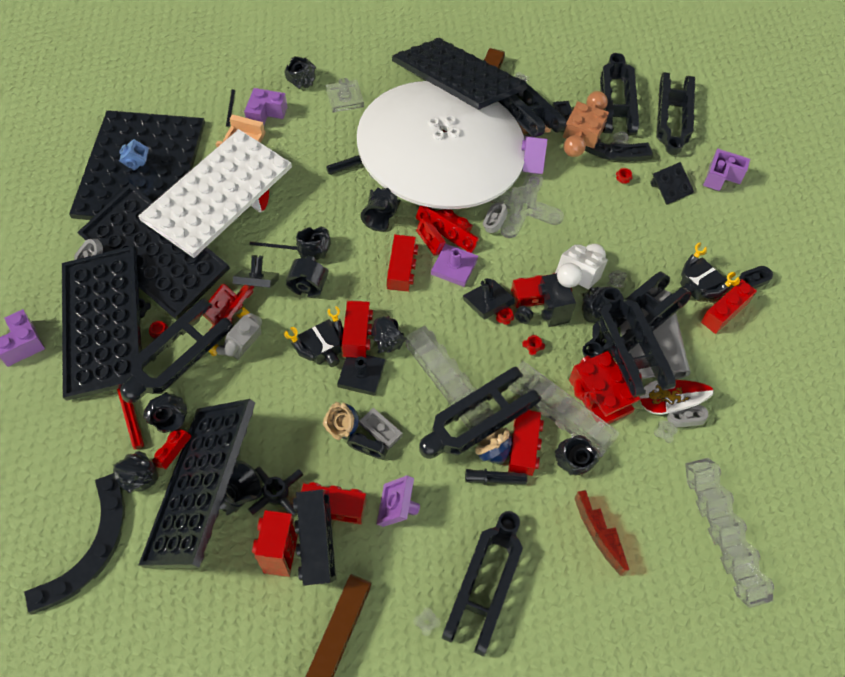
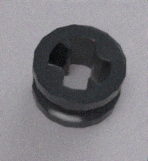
(524, 315)

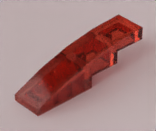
(605, 539)

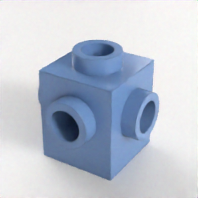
(133, 154)

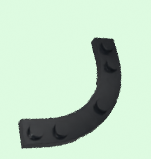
(614, 151)
(96, 557)

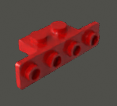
(450, 226)
(226, 303)

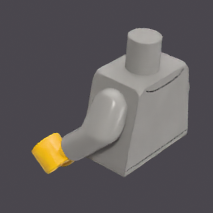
(240, 336)

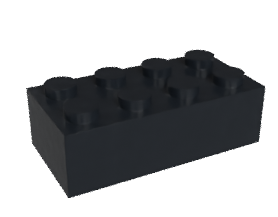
(315, 537)

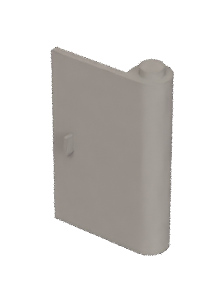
(670, 341)

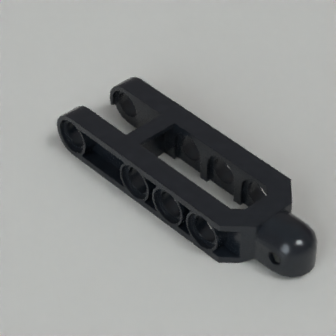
(618, 69)
(680, 98)
(534, 112)
(615, 308)
(658, 313)
(141, 383)
(441, 441)
(502, 535)

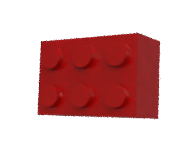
(276, 543)

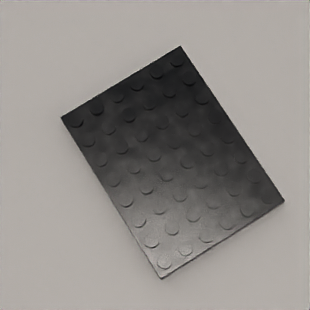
(170, 156)

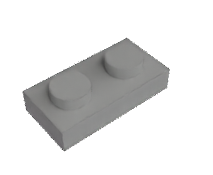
(380, 428)

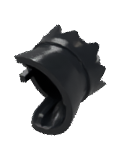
(380, 207)
(242, 487)

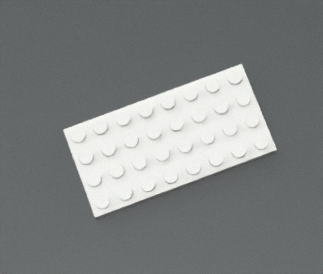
(215, 193)

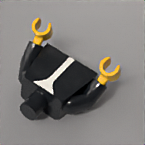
(703, 278)
(321, 341)

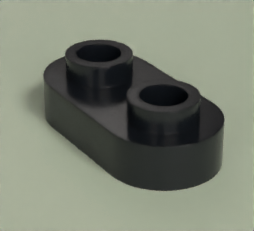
(753, 277)
(372, 448)

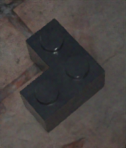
(558, 301)

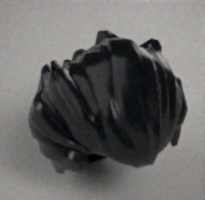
(300, 72)
(313, 242)
(592, 304)
(387, 334)
(166, 412)
(576, 455)
(135, 472)

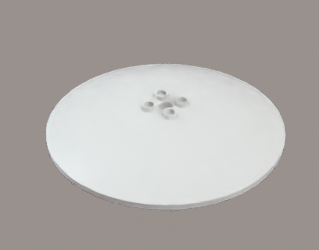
(453, 169)

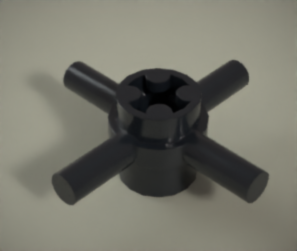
(280, 497)

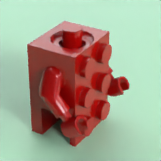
(602, 387)

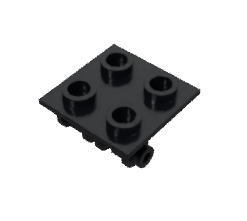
(672, 183)

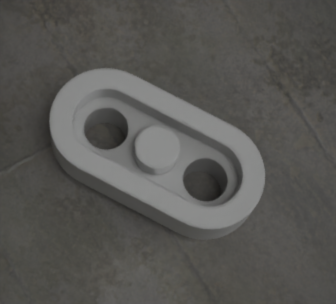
(495, 217)
(89, 248)
(686, 417)

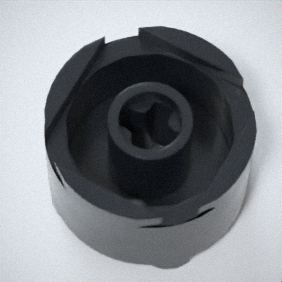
(307, 277)

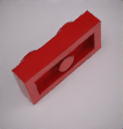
(430, 236)
(175, 442)

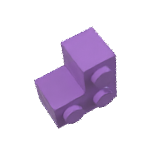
(266, 104)
(534, 154)
(725, 167)
(21, 341)

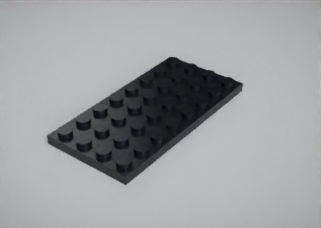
(459, 73)
(163, 268)
(99, 322)
(197, 487)

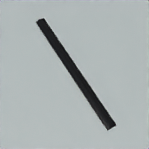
(230, 107)
(273, 245)

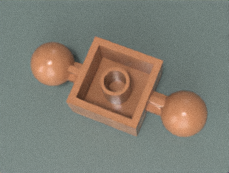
(585, 124)

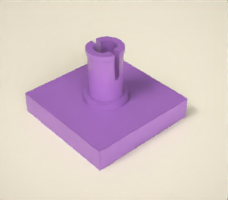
(454, 265)
(397, 502)

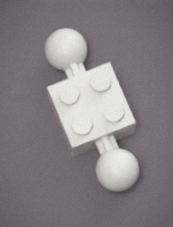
(581, 266)

